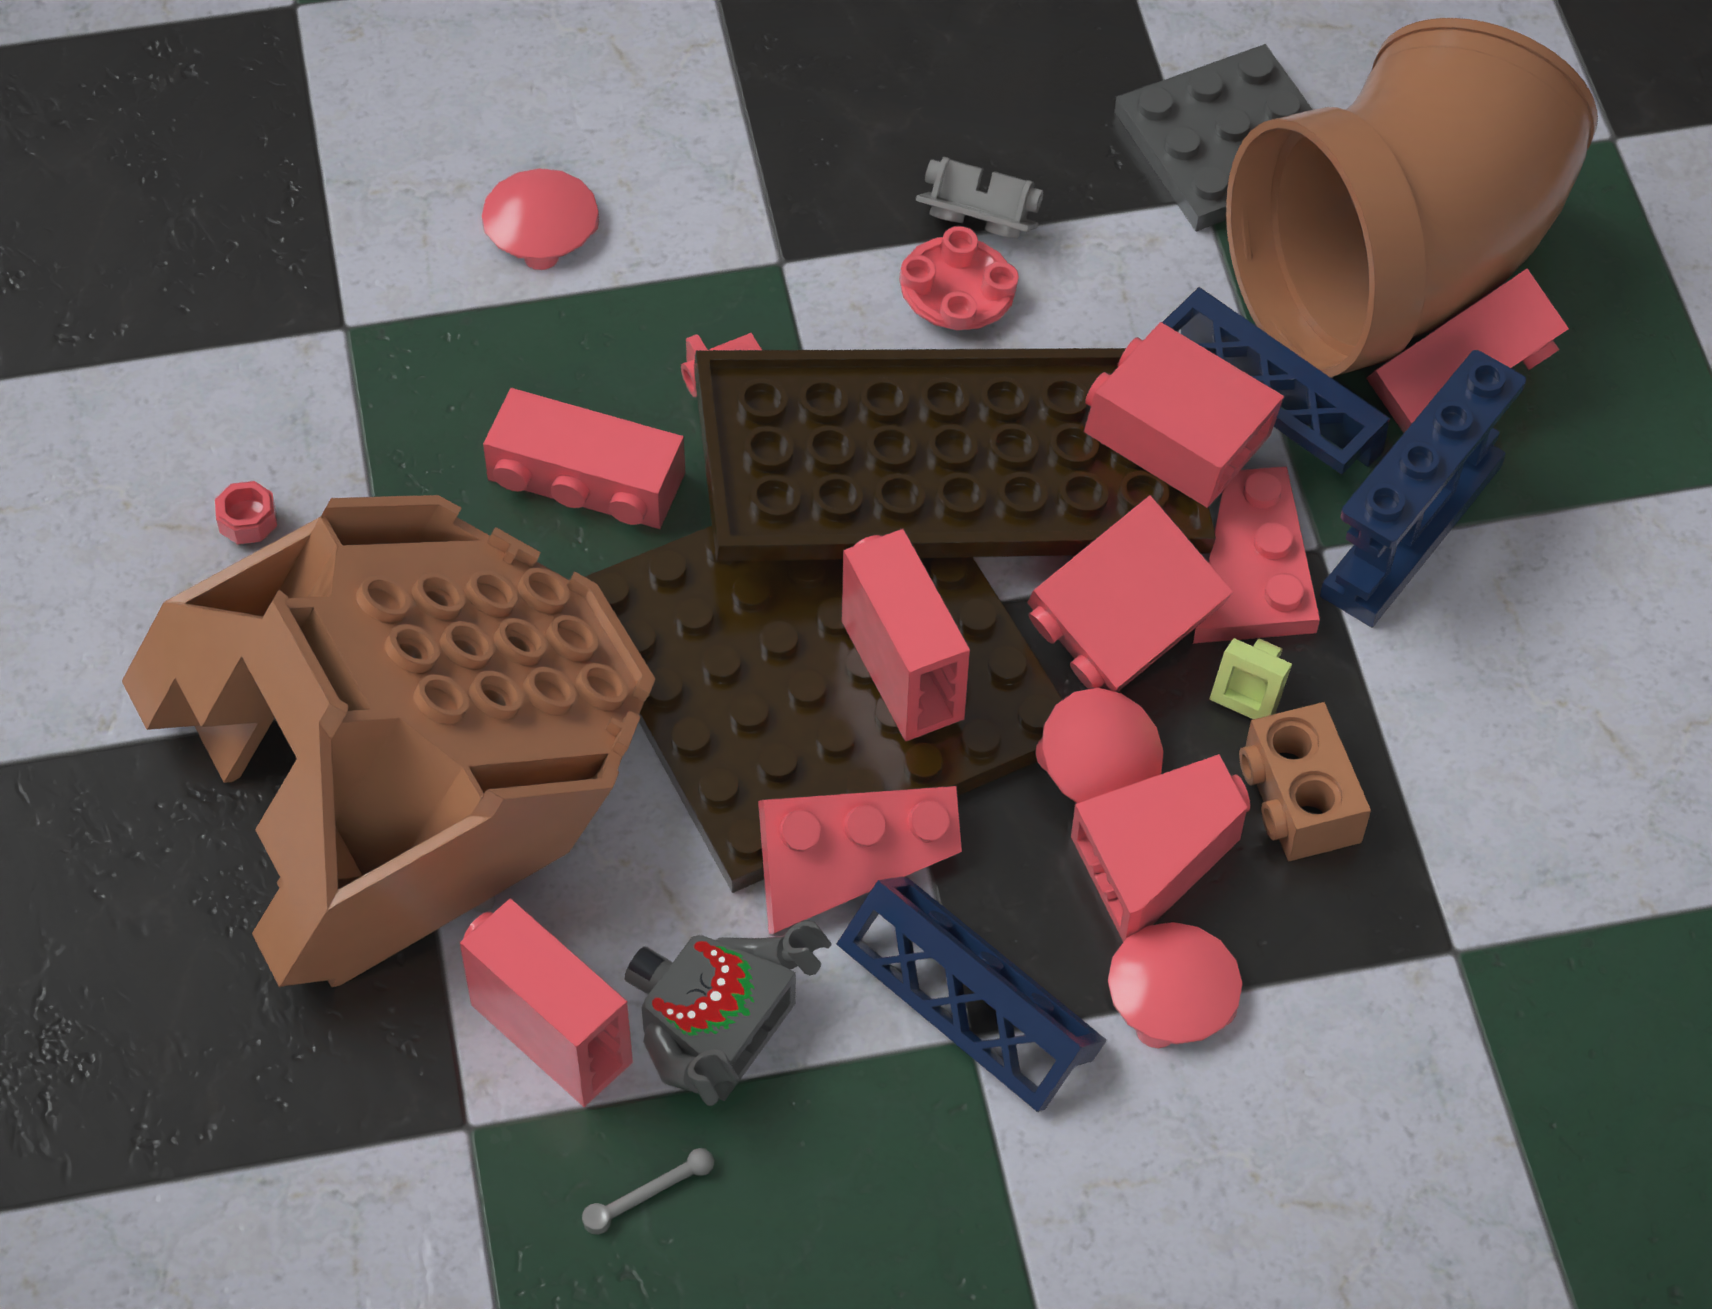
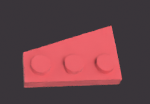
(842, 844)

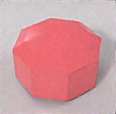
(246, 512)

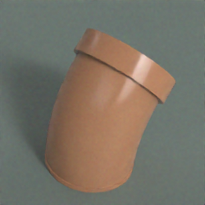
(1412, 197)

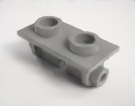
(957, 195)

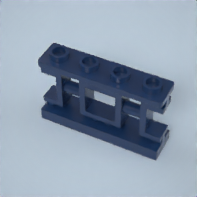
(1422, 487)

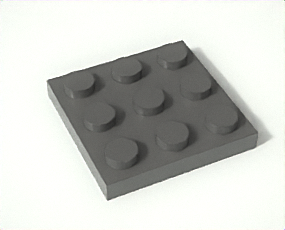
(1198, 121)

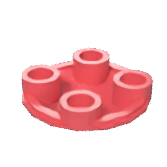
(540, 216)
(958, 281)
(1098, 744)
(1174, 984)

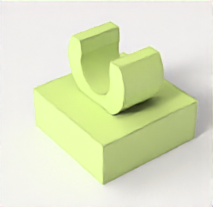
(1251, 678)

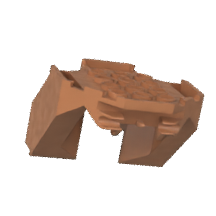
(438, 707)

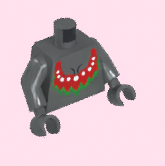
(719, 1004)

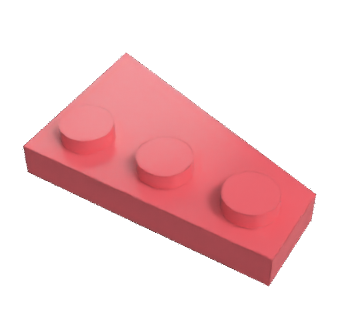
(1261, 561)

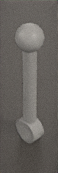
(598, 1216)

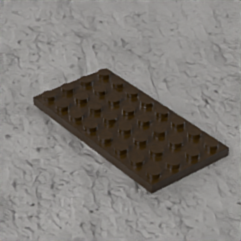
(937, 442)

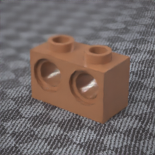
(1318, 780)

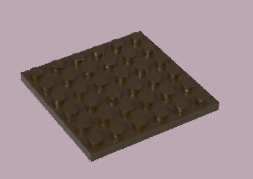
(775, 703)

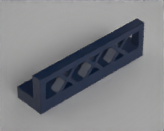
(1308, 392)
(984, 971)

